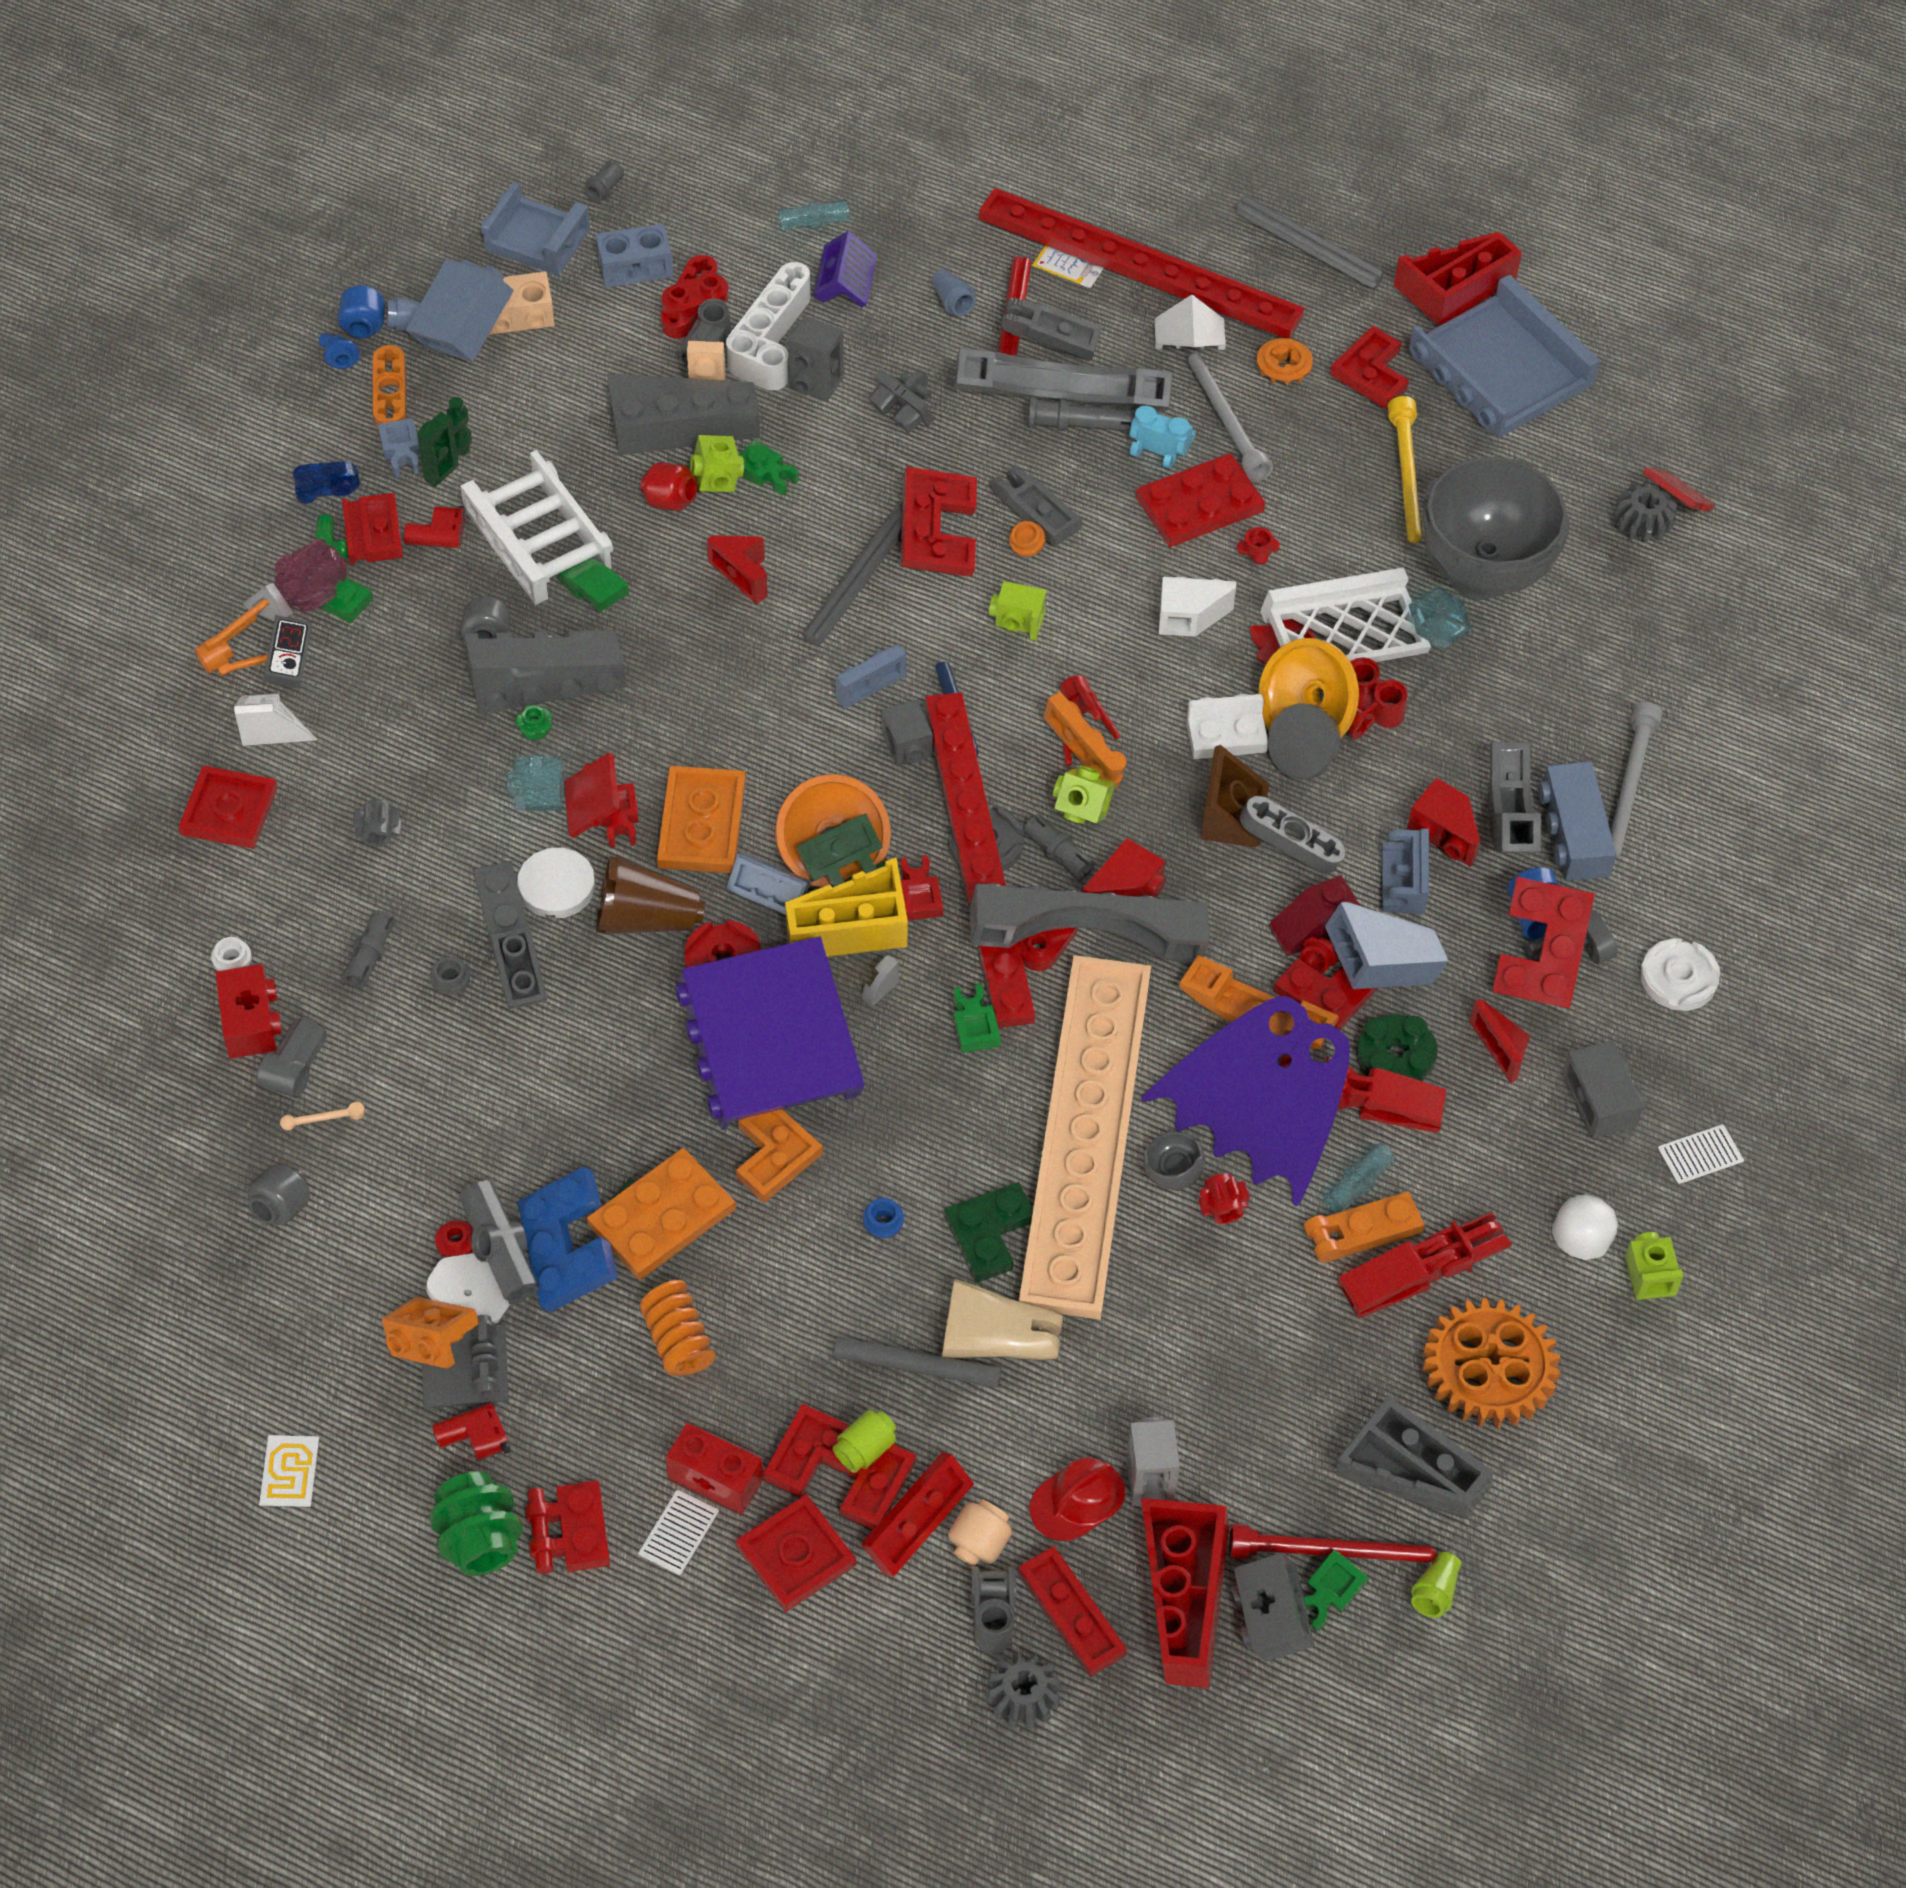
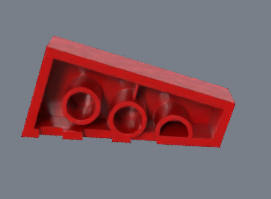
(1187, 1574)

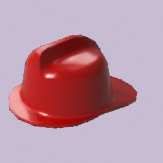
(1077, 1499)

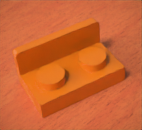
(425, 1329)

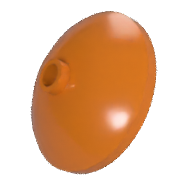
(824, 804)

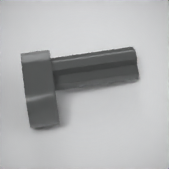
(1598, 942)

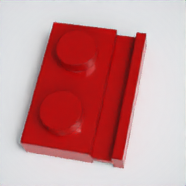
(372, 528)

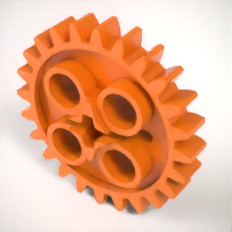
(1496, 1395)

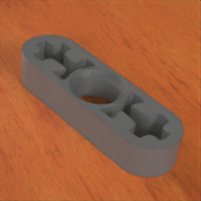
(1308, 832)

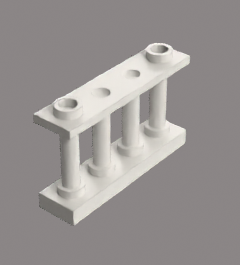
(517, 552)

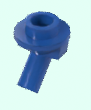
(338, 351)

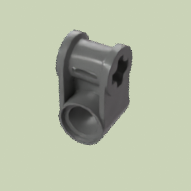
(993, 1601)

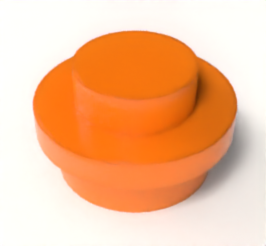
(1027, 539)

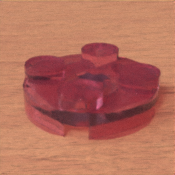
(317, 560)

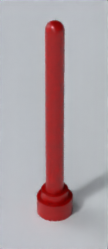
(1248, 1542)

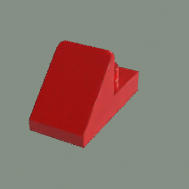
(739, 561)

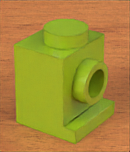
(1019, 608)
(1653, 1266)

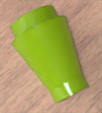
(1436, 1587)

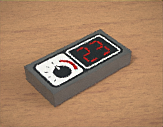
(287, 651)

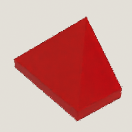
(1501, 1038)

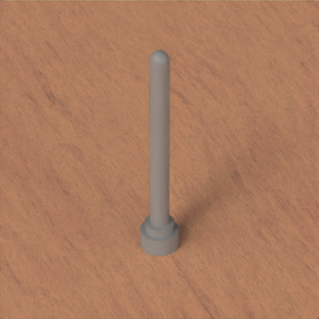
(1254, 462)
(1645, 721)

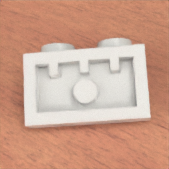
(1226, 721)

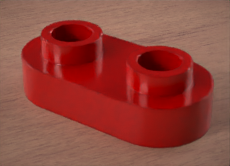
(684, 298)
(1054, 944)

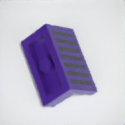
(846, 268)

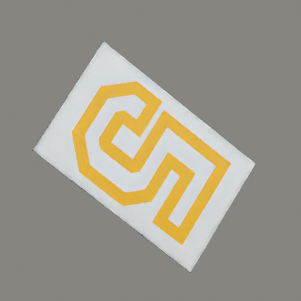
(289, 1471)

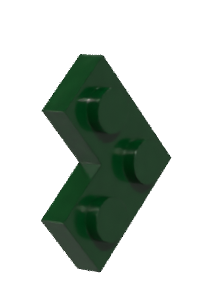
(979, 1227)

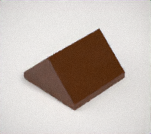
(1228, 792)

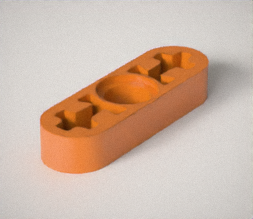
(383, 378)

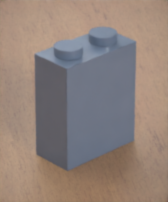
(460, 309)

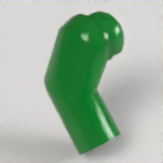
(325, 531)

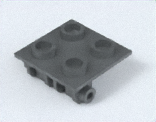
(478, 1370)

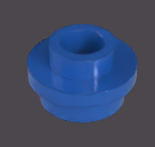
(883, 1208)

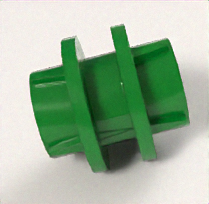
(475, 1523)

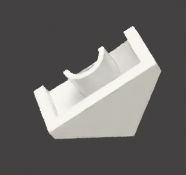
(1189, 325)
(268, 721)

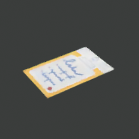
(1067, 266)

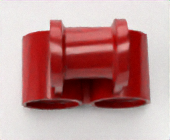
(1373, 698)

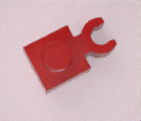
(622, 820)
(920, 891)

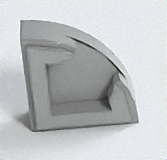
(276, 606)
(884, 982)

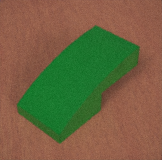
(595, 583)

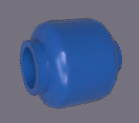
(361, 311)

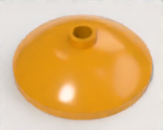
(1299, 674)

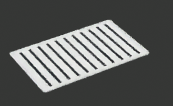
(1700, 1154)
(678, 1532)

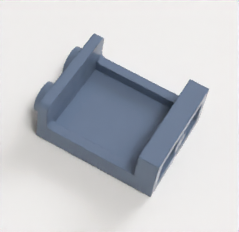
(534, 231)

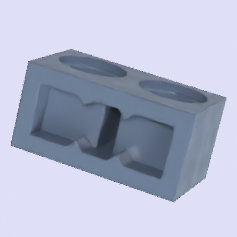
(634, 255)

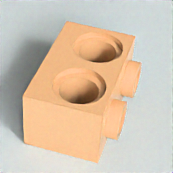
(528, 305)

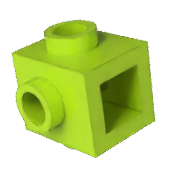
(716, 463)
(1095, 790)

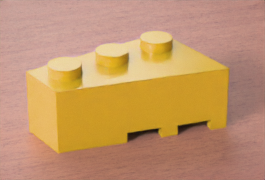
(853, 916)

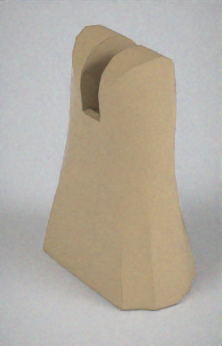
(997, 1326)

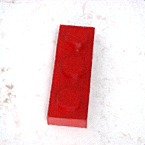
(917, 1514)
(1072, 1611)

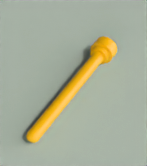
(1402, 414)

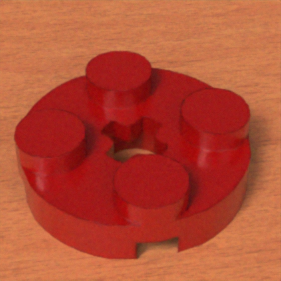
(720, 939)

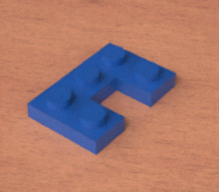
(558, 1268)

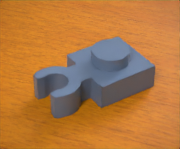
(400, 444)

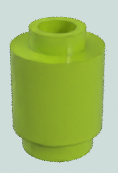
(865, 1440)

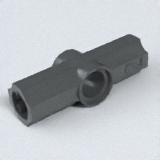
(499, 1242)

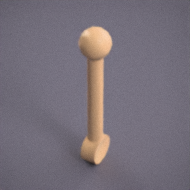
(355, 1111)

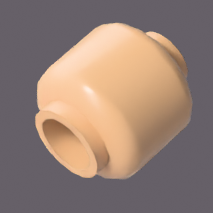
(980, 1533)

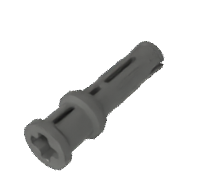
(1063, 414)

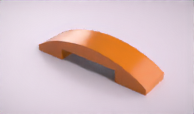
(1228, 998)

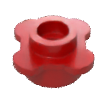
(1258, 545)

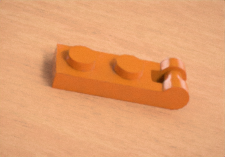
(1083, 740)
(1364, 1227)

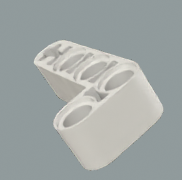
(754, 341)

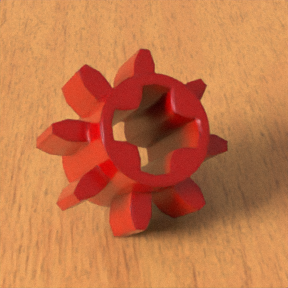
(1223, 1198)

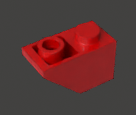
(1449, 821)

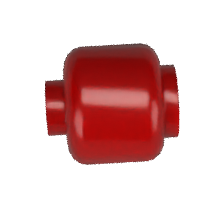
(669, 486)

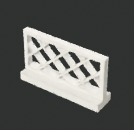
(1343, 594)

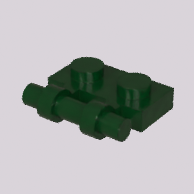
(444, 441)
(839, 848)

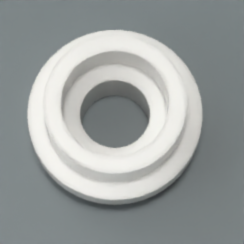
(227, 948)

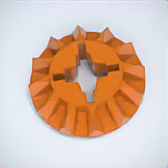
(1276, 352)

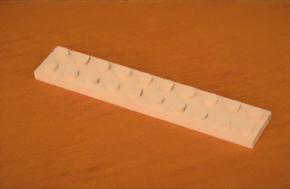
(1085, 1137)

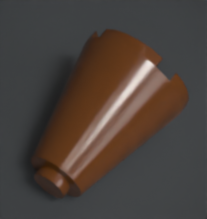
(645, 902)

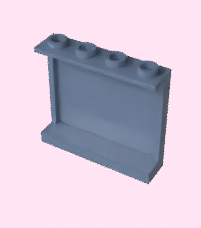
(1506, 359)

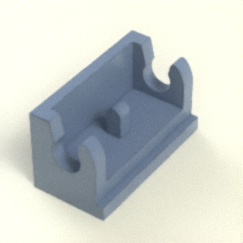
(1405, 872)

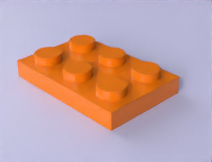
(701, 819)
(661, 1213)

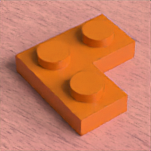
(783, 1153)

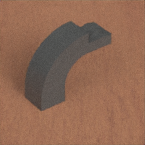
(1510, 808)

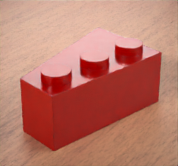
(1457, 278)

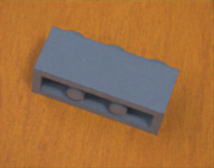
(1577, 821)

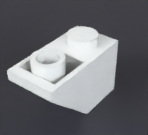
(1193, 604)

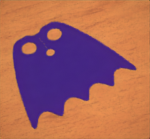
(1255, 1103)

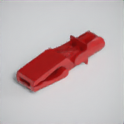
(1391, 1098)
(1411, 1267)

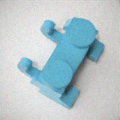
(1160, 435)

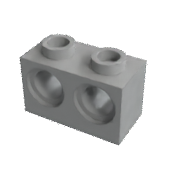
(1152, 1460)

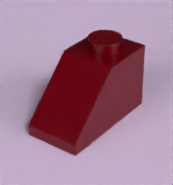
(1309, 914)

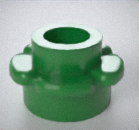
(537, 728)

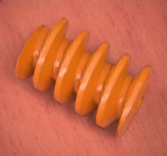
(676, 1330)

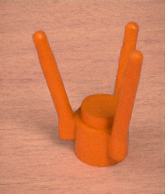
(215, 652)

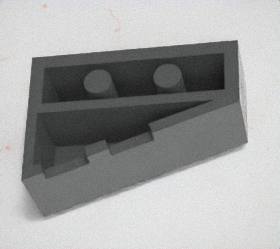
(1414, 1462)

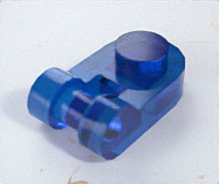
(325, 480)

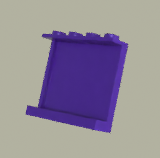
(769, 1031)

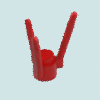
(1078, 691)

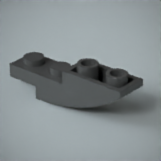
(509, 935)

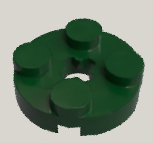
(1400, 1031)

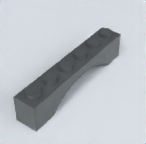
(1052, 381)
(1165, 926)

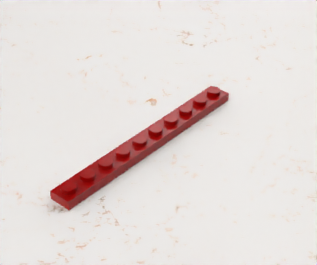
(1141, 263)
(976, 848)

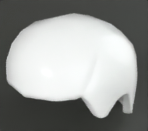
(1585, 1227)

